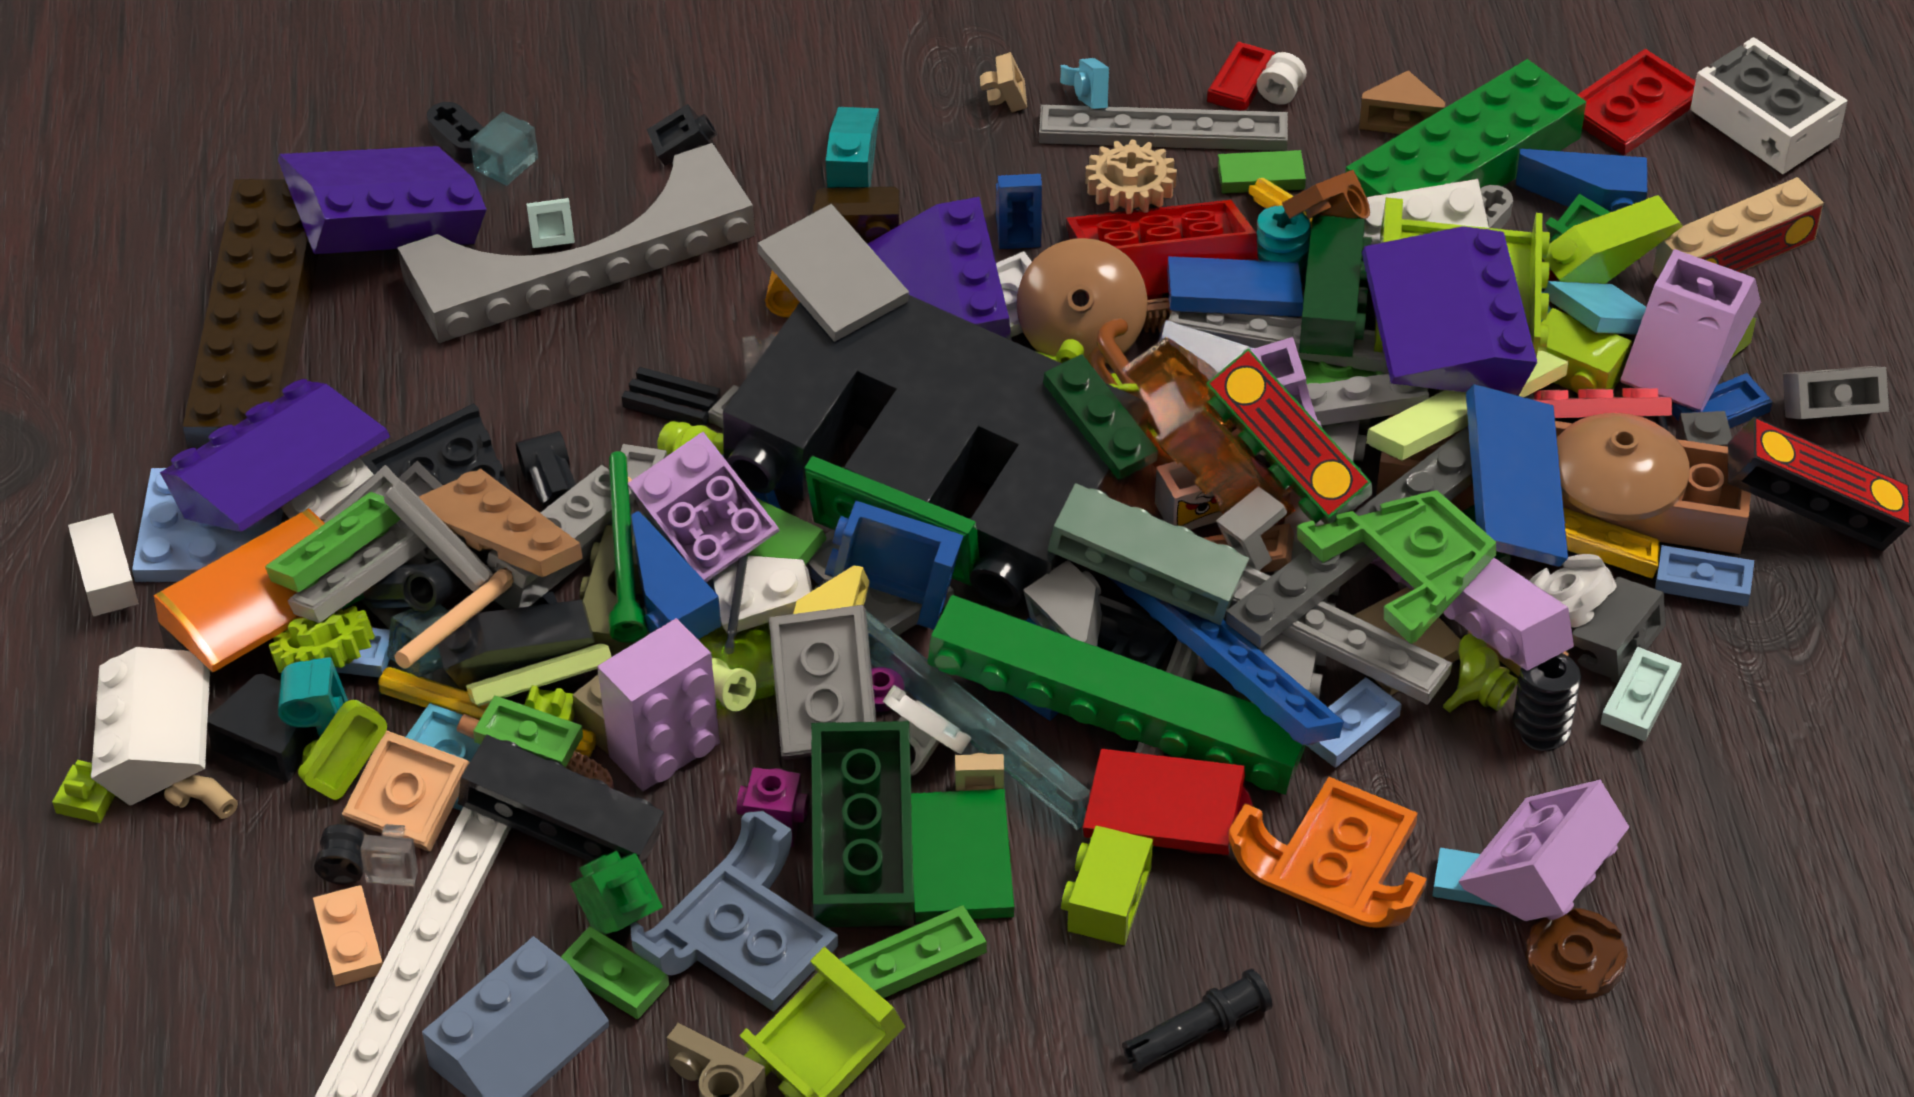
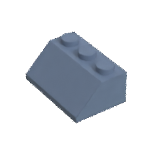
(515, 1026)

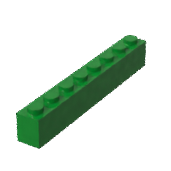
(1112, 692)

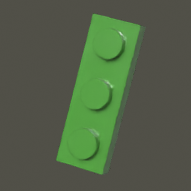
(332, 543)
(918, 952)

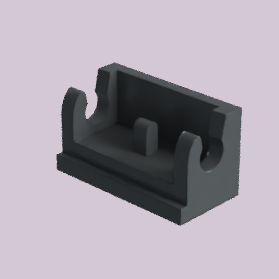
(1620, 624)

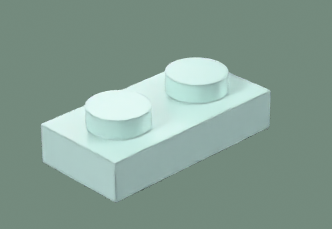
(1641, 693)

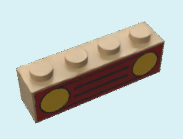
(1749, 229)

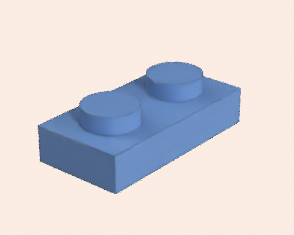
(1704, 575)

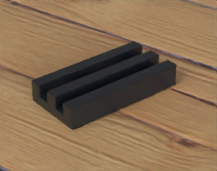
(673, 392)

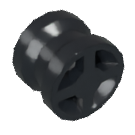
(341, 854)

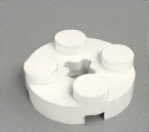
(1578, 585)

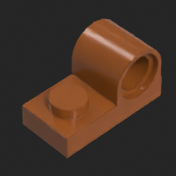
(1333, 197)

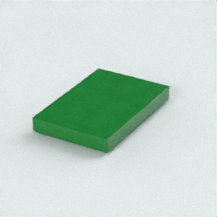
(961, 854)

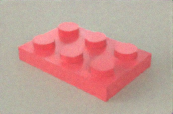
(1600, 401)

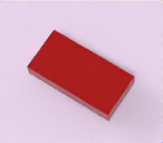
(1237, 79)

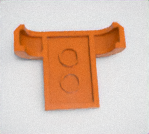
(1336, 855)

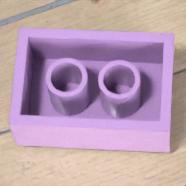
(659, 704)

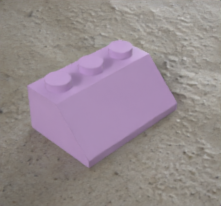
(1548, 852)

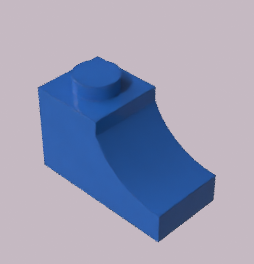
(1019, 211)

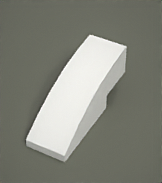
(103, 564)

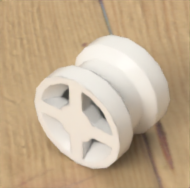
(1281, 78)

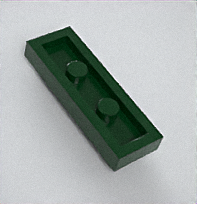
(1100, 416)

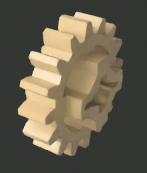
(1130, 176)

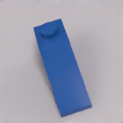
(1602, 178)
(670, 584)

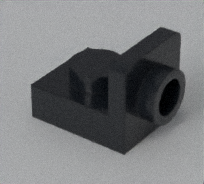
(680, 133)

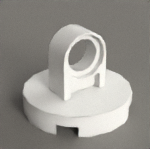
(925, 727)

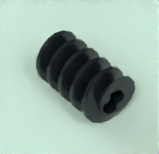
(1547, 703)

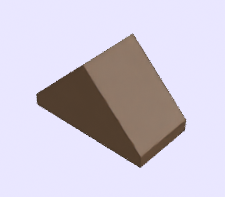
(1398, 105)

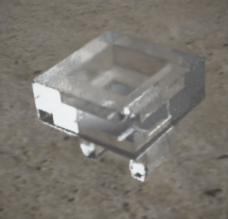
(389, 857)

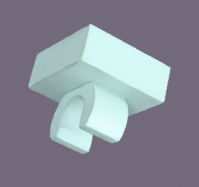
(550, 223)

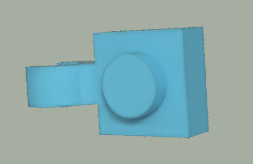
(1088, 81)

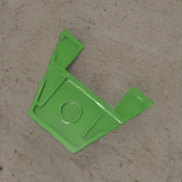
(1419, 539)

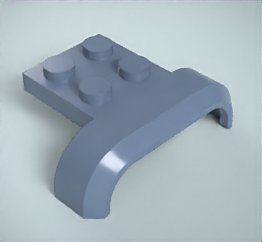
(740, 924)

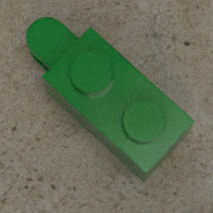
(615, 892)

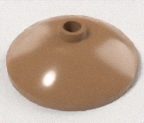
(1072, 267)
(1621, 467)

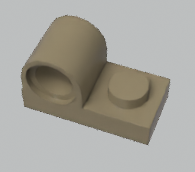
(714, 1065)

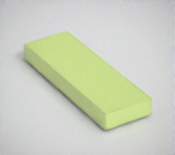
(538, 674)

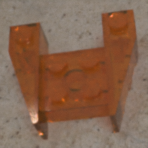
(1176, 396)

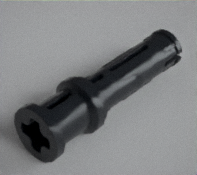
(1217, 1011)

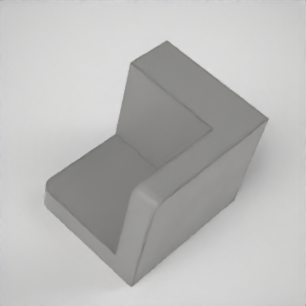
(1248, 521)

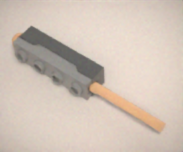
(578, 512)

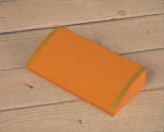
(232, 601)

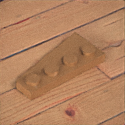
(501, 521)

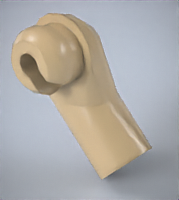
(204, 789)

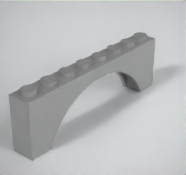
(476, 289)

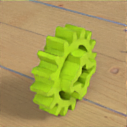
(335, 637)

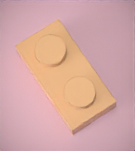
(348, 935)

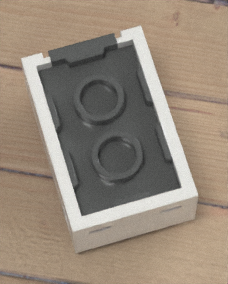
(1768, 105)

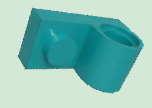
(310, 694)

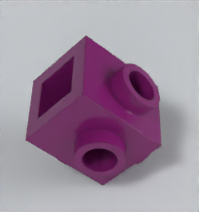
(776, 794)

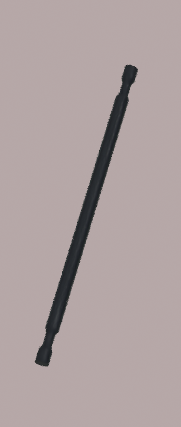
(736, 604)

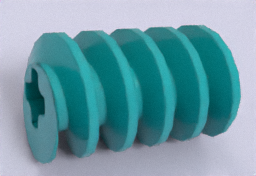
(1284, 238)

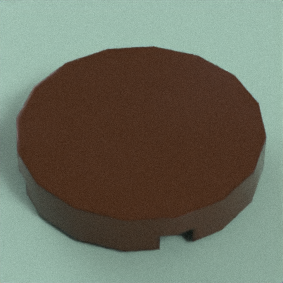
(1576, 954)

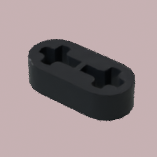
(450, 136)

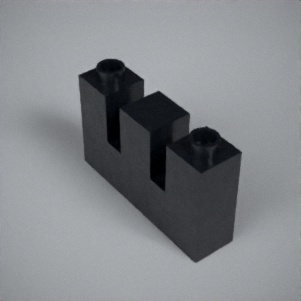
(938, 412)

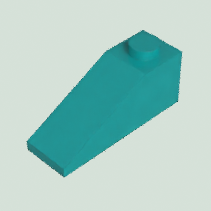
(852, 147)

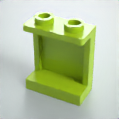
(825, 1032)

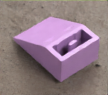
(1690, 329)
(702, 507)

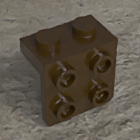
(867, 209)

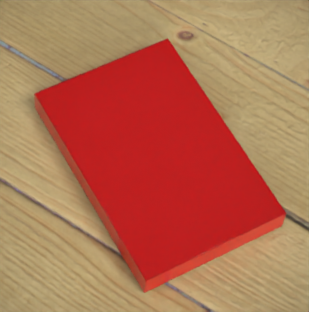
(1636, 101)
(1166, 799)

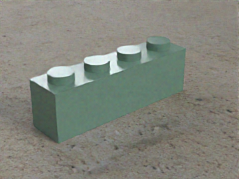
(1148, 553)

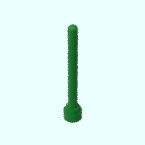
(627, 616)

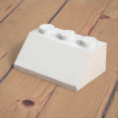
(149, 721)

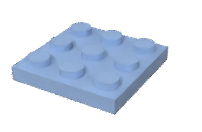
(177, 547)

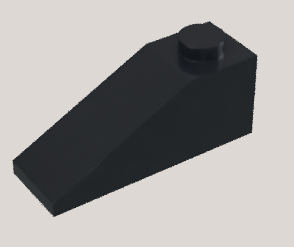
(514, 639)

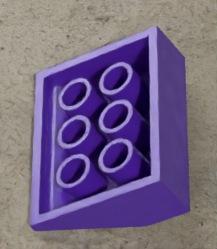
(382, 198)
(949, 263)
(1450, 311)
(270, 456)

